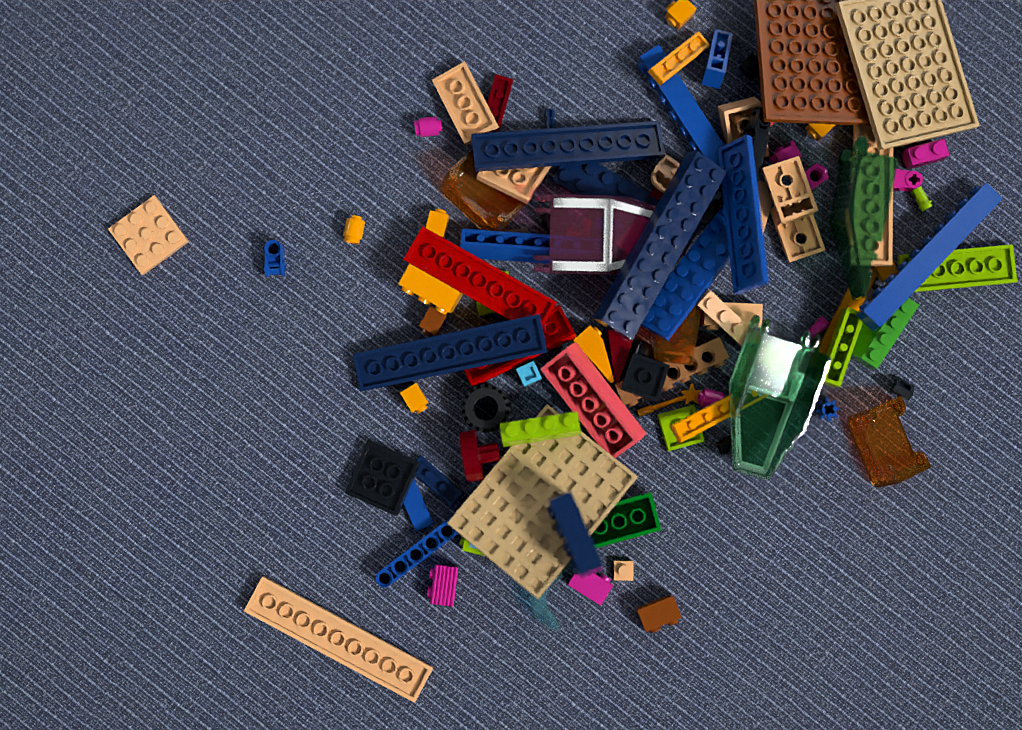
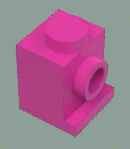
(783, 153)

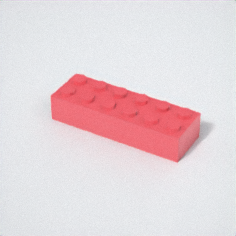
(594, 399)

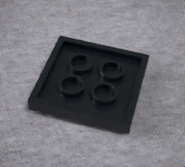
(382, 478)

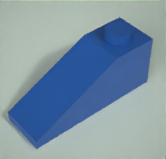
(717, 59)

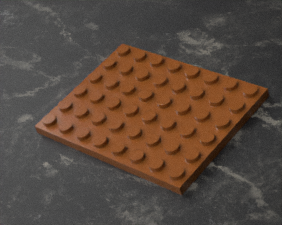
(806, 64)

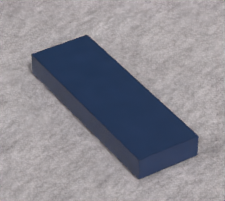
(437, 482)

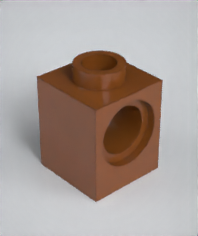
(432, 322)

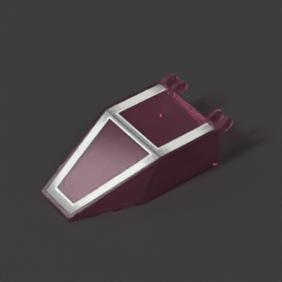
(592, 232)

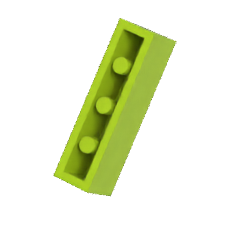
(842, 346)
(540, 429)

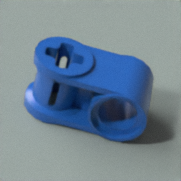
(274, 260)

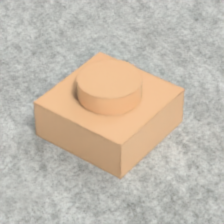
(623, 570)

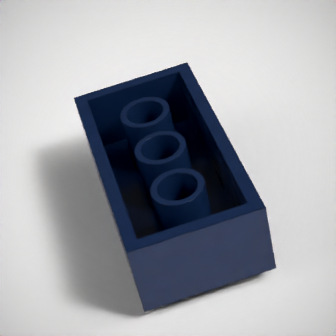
(576, 535)

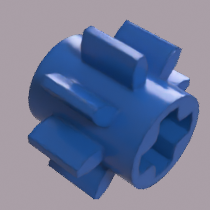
(832, 408)

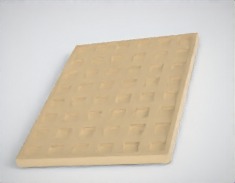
(509, 507)

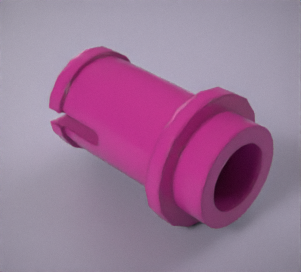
(819, 326)

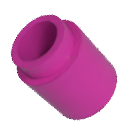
(428, 126)
(709, 396)

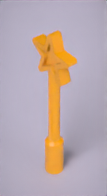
(690, 395)

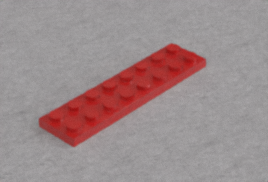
(476, 278)

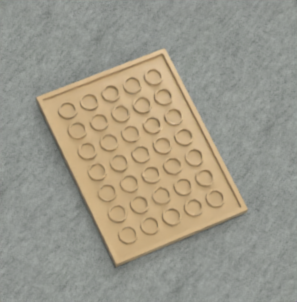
(906, 69)

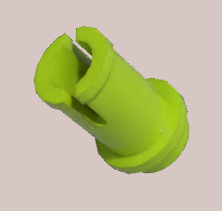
(921, 199)

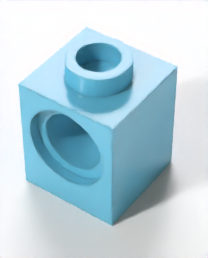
(528, 374)

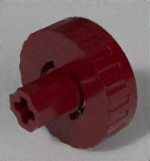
(475, 455)

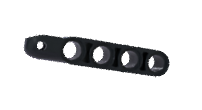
(760, 134)

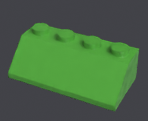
(874, 345)

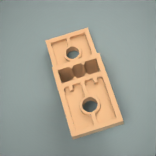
(793, 209)

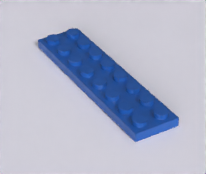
(743, 215)
(689, 279)

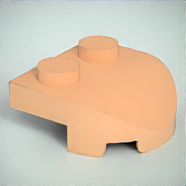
(664, 172)

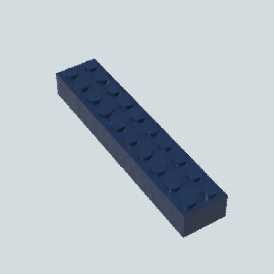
(660, 245)

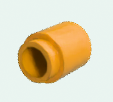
(353, 229)

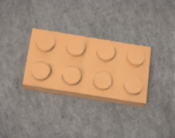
(465, 102)

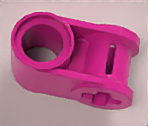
(902, 182)

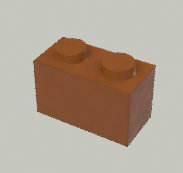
(659, 613)

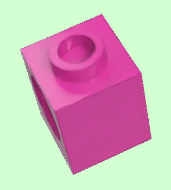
(821, 173)

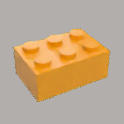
(429, 289)

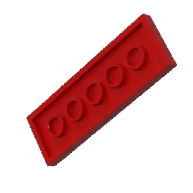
(556, 332)

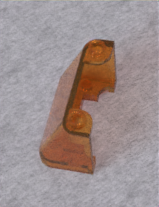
(478, 201)
(884, 444)

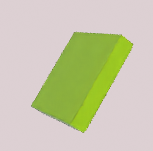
(668, 418)

